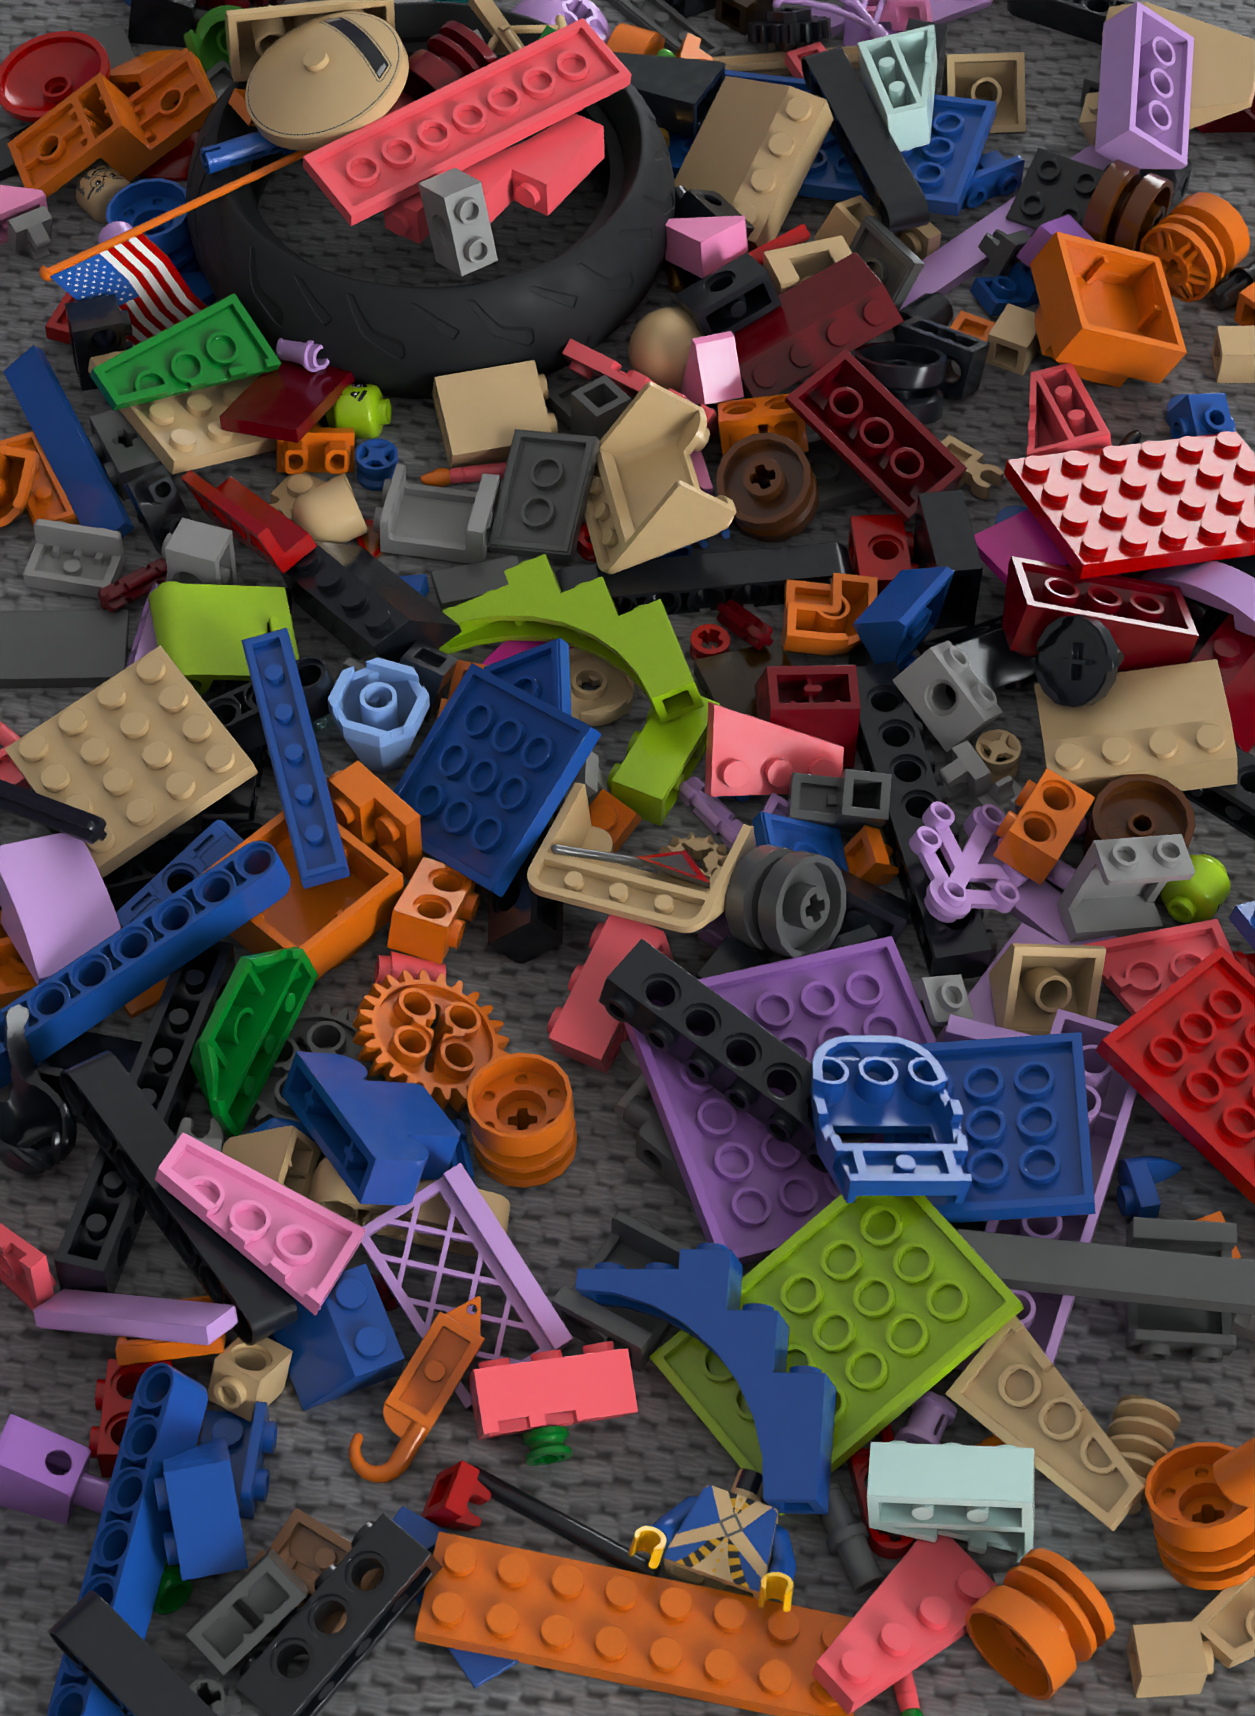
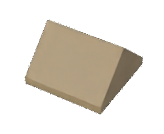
(990, 78)
(1041, 978)

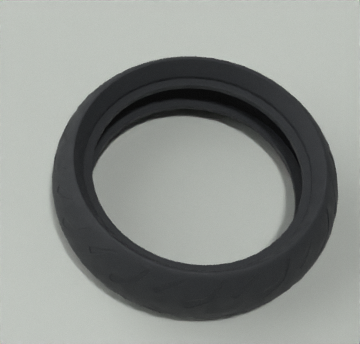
(417, 333)

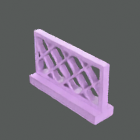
(493, 1250)

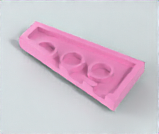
(268, 1223)

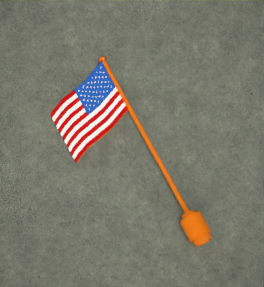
(140, 271)

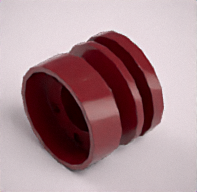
(449, 57)

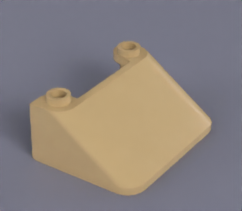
(646, 486)
(621, 888)

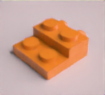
(377, 817)

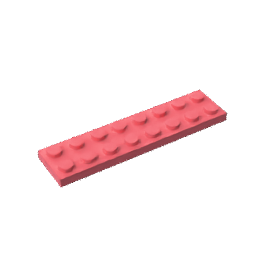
(466, 121)

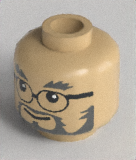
(96, 189)

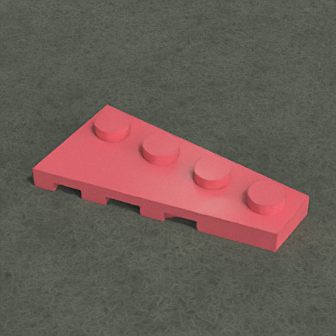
(588, 363)
(903, 1622)

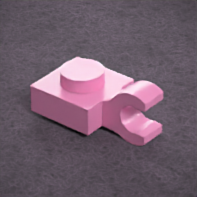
(900, 11)

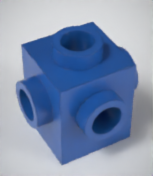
(1201, 416)

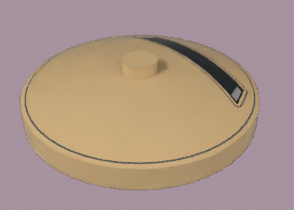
(326, 80)

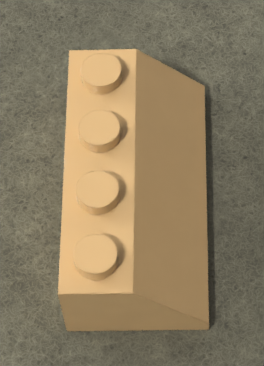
(256, 29)

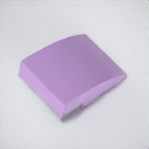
(53, 902)

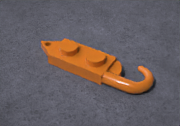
(424, 1389)

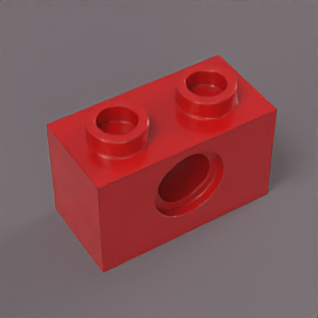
(880, 547)

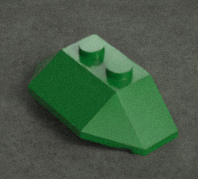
(250, 1031)

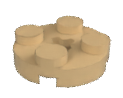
(608, 700)

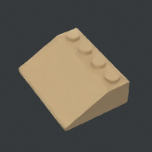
(757, 150)
(1150, 723)

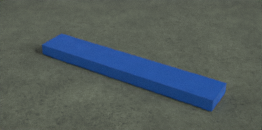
(66, 443)
(295, 759)

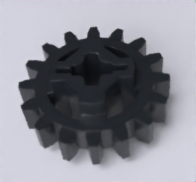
(788, 29)

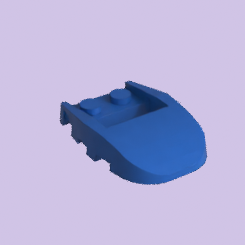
(886, 1088)

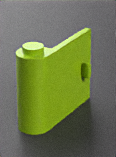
(205, 626)

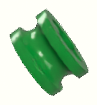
(546, 1445)

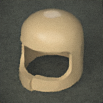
(330, 512)

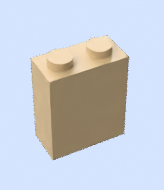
(485, 407)

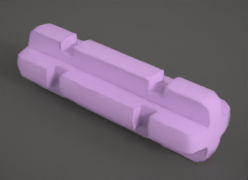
(710, 810)

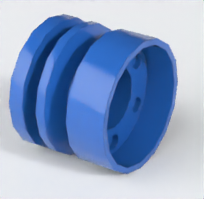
(147, 200)

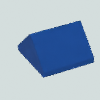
(904, 613)

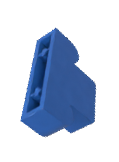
(371, 1131)

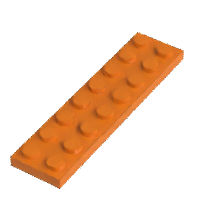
(627, 1628)

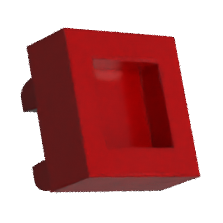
(450, 1497)

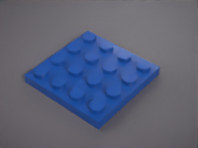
(492, 776)
(1021, 1127)

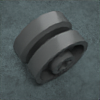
(785, 901)

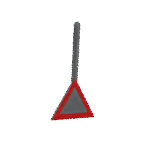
(674, 863)

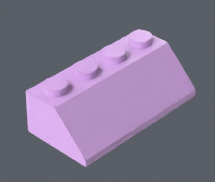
(1144, 90)

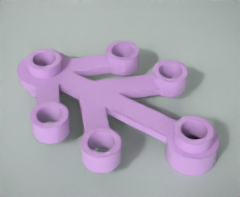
(947, 896)

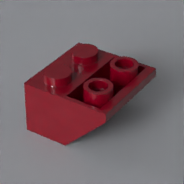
(813, 701)

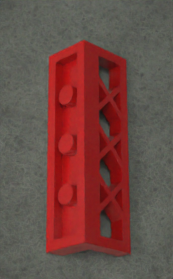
(251, 521)

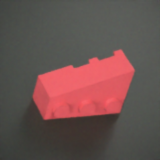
(1062, 414)
(583, 1026)
(552, 1390)

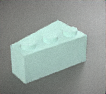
(901, 82)
(955, 1493)

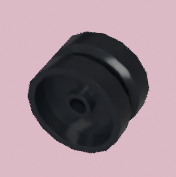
(908, 374)

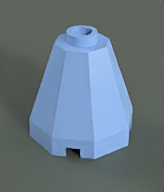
(379, 711)

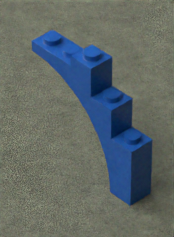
(789, 1409)

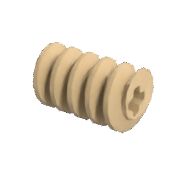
(1142, 1434)

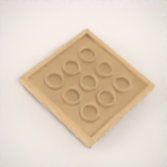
(187, 426)
(136, 755)

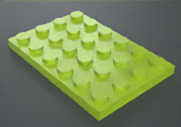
(873, 1300)

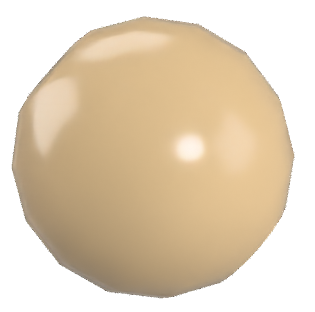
(662, 346)

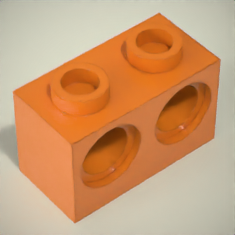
(759, 415)
(1043, 825)
(433, 911)

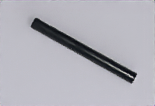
(564, 1525)

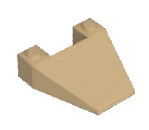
(1220, 71)

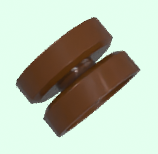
(1126, 205)
(769, 487)
(1139, 808)

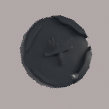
(1077, 661)

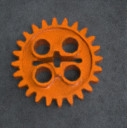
(397, 1035)

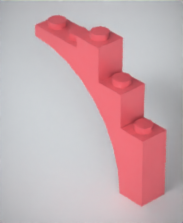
(530, 173)

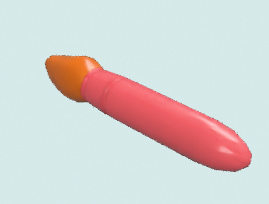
(467, 474)

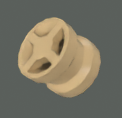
(1001, 745)

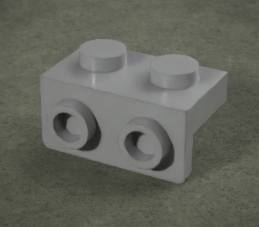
(74, 558)

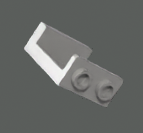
(436, 519)
(1119, 885)

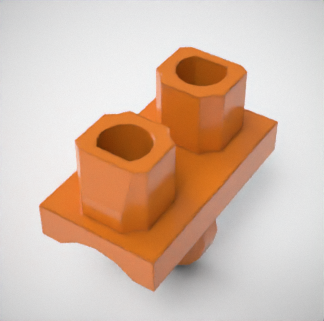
(318, 452)

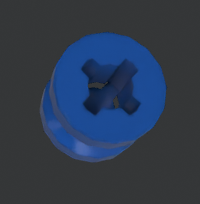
(375, 463)

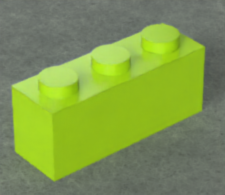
(659, 762)

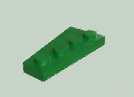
(191, 355)

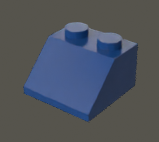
(344, 1344)
(203, 1511)

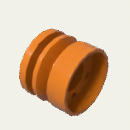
(1198, 244)
(522, 1119)
(1197, 1529)
(1040, 1623)

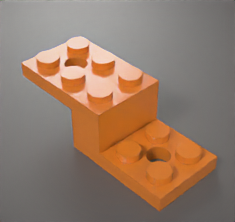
(109, 125)

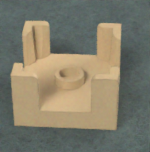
(799, 262)

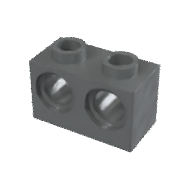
(247, 1611)

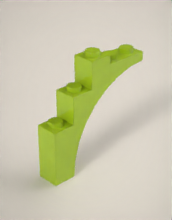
(587, 619)

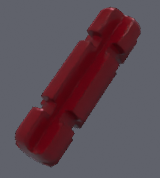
(132, 586)
(744, 624)

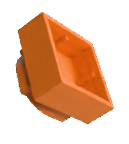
(1105, 311)
(326, 919)

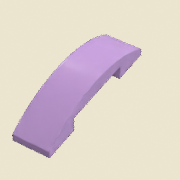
(1215, 586)

